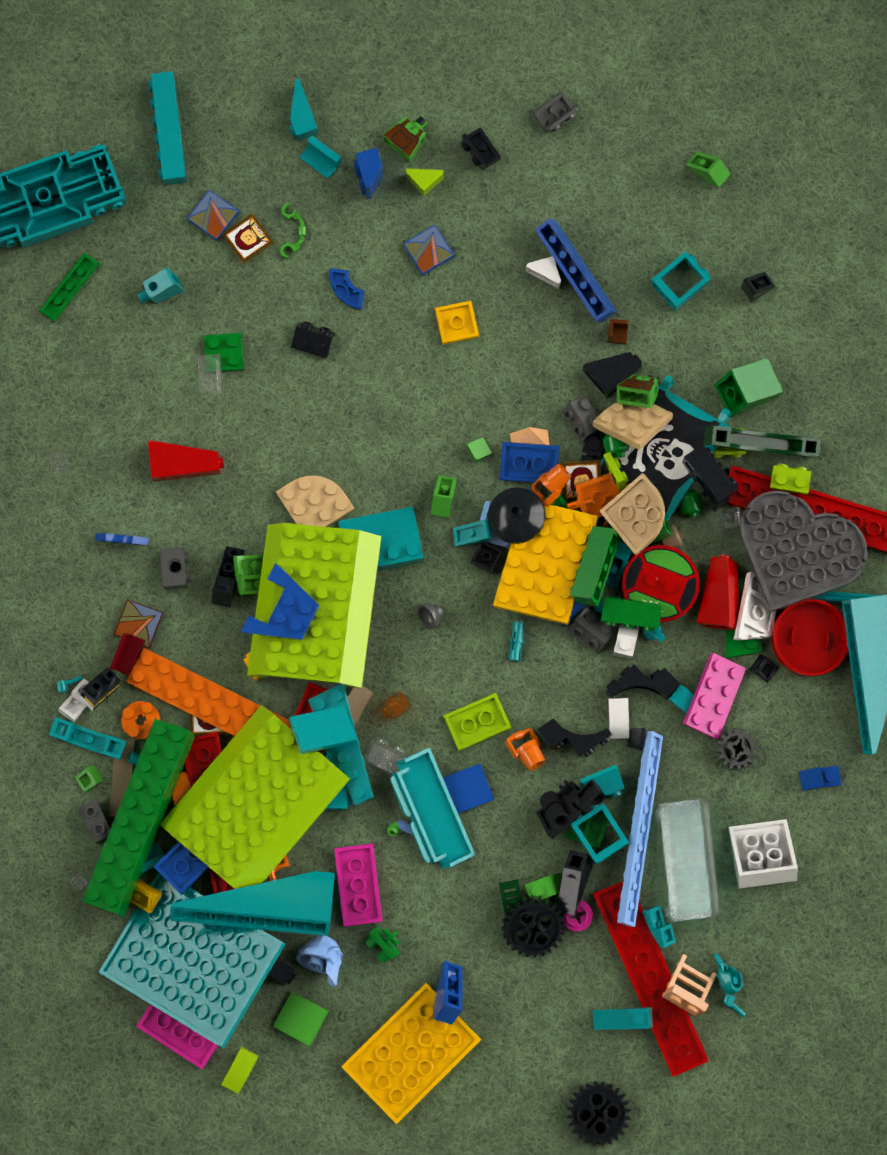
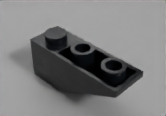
(225, 582)
(574, 880)

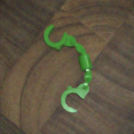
(301, 231)

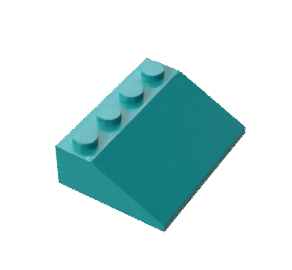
(398, 535)

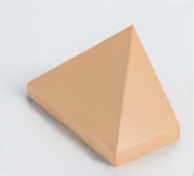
(530, 436)

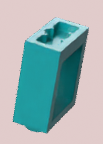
(667, 294)
(597, 858)

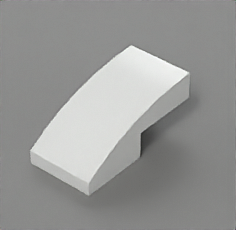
(74, 705)
(619, 718)

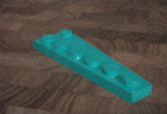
(347, 756)

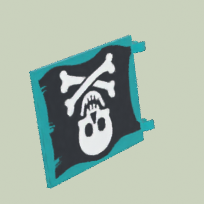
(664, 453)

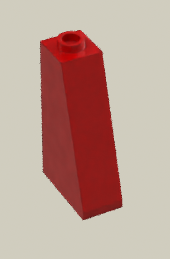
(179, 461)
(721, 595)

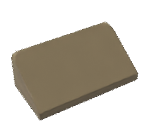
(358, 700)

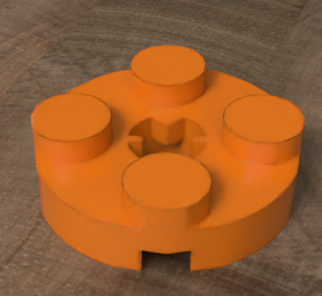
(131, 714)

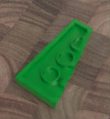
(739, 648)

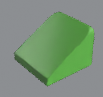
(479, 449)
(89, 778)

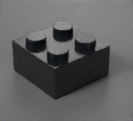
(486, 557)

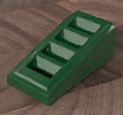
(506, 886)

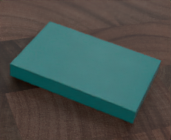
(322, 729)

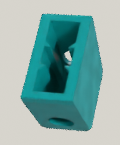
(160, 287)

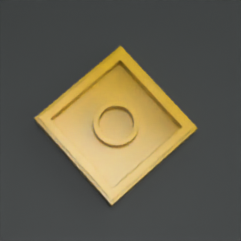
(456, 322)

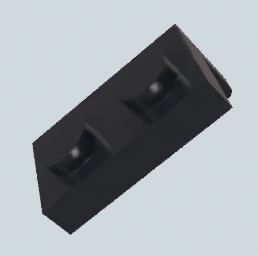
(480, 148)
(312, 339)

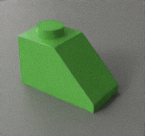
(709, 168)
(443, 496)
(545, 887)

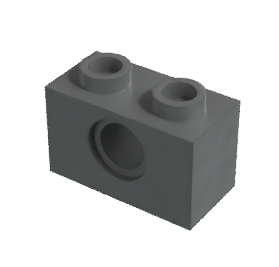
(170, 557)
(95, 821)

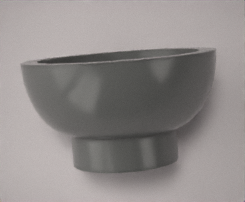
(432, 612)

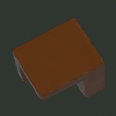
(618, 331)

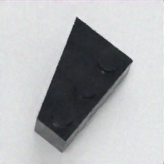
(710, 476)

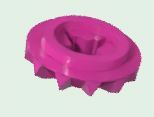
(585, 920)

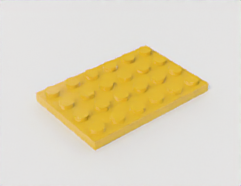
(544, 569)
(409, 1055)

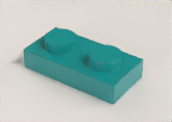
(471, 533)

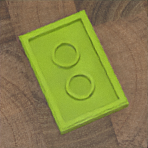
(477, 721)

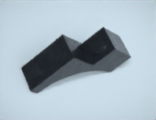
(661, 683)
(583, 744)

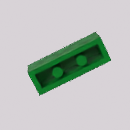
(631, 613)

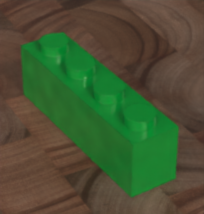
(595, 566)

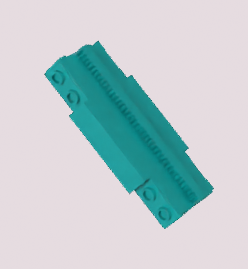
(57, 195)

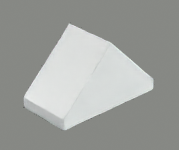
(545, 270)

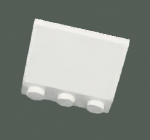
(763, 854)

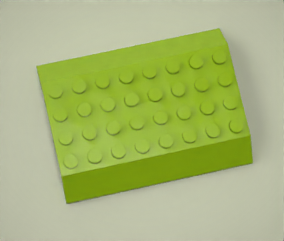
(340, 574)
(254, 801)

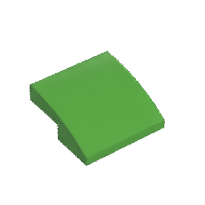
(248, 573)
(300, 1018)

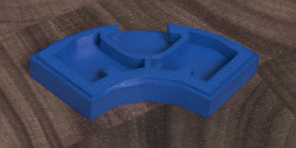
(345, 289)
(113, 538)

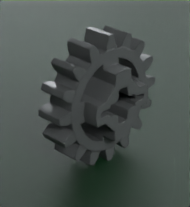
(728, 746)

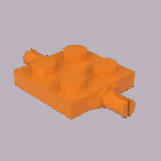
(594, 494)

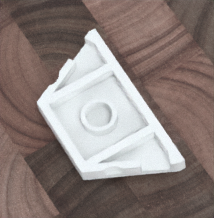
(754, 616)

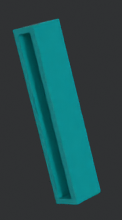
(168, 128)

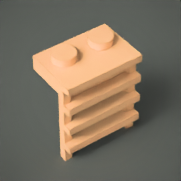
(684, 998)

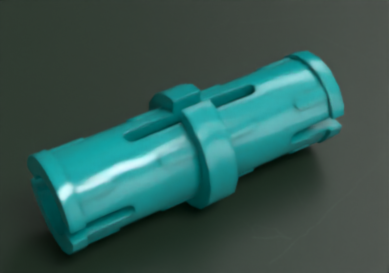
(516, 641)

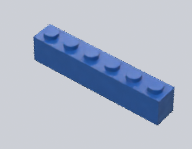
(575, 270)

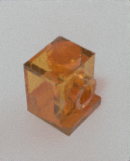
(395, 706)

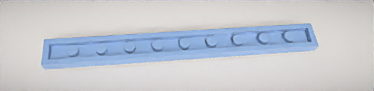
(640, 829)

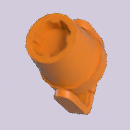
(554, 481)
(528, 752)

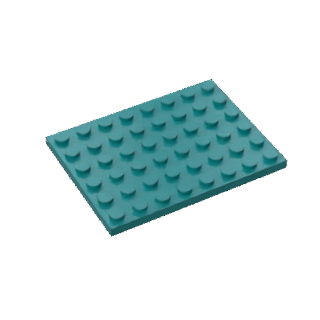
(191, 969)

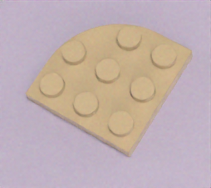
(632, 423)
(314, 501)
(636, 513)

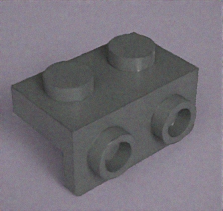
(554, 112)
(580, 417)
(592, 630)

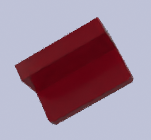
(127, 653)

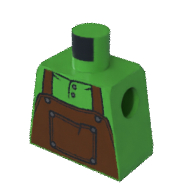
(406, 137)
(638, 391)

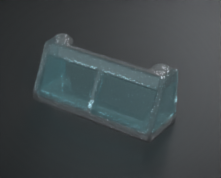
(688, 860)

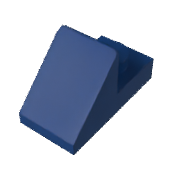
(820, 778)

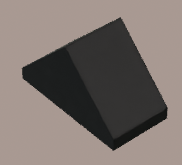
(757, 286)

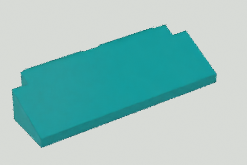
(431, 810)

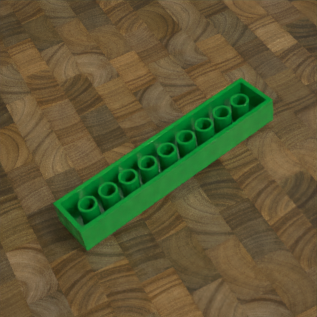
(139, 818)

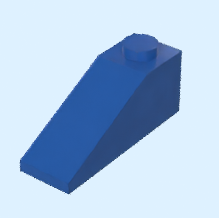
(449, 994)

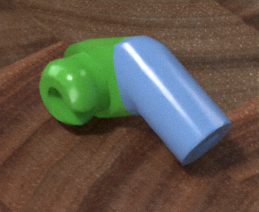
(398, 827)

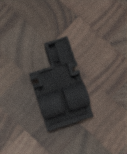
(564, 807)

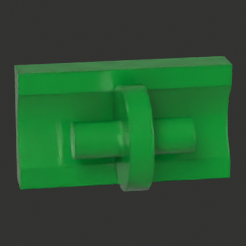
(386, 941)

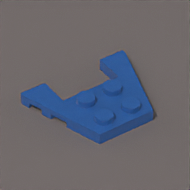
(292, 613)

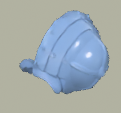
(321, 956)

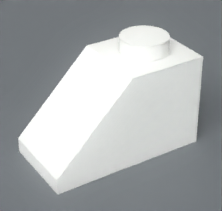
(625, 642)

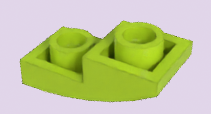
(239, 1070)

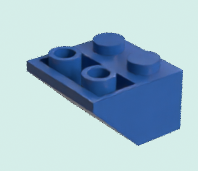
(370, 170)

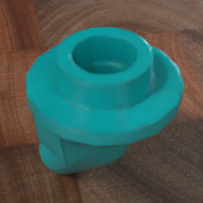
(652, 635)

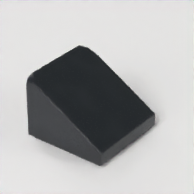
(763, 668)
(636, 738)

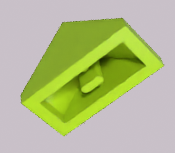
(424, 179)

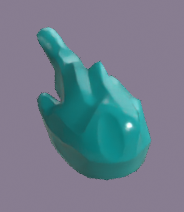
(730, 980)

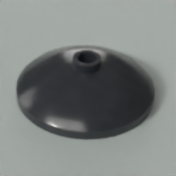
(520, 526)

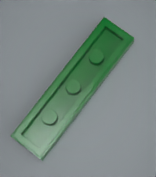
(69, 287)

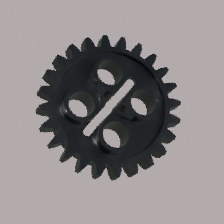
(516, 923)
(584, 1101)

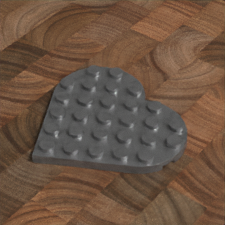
(798, 551)

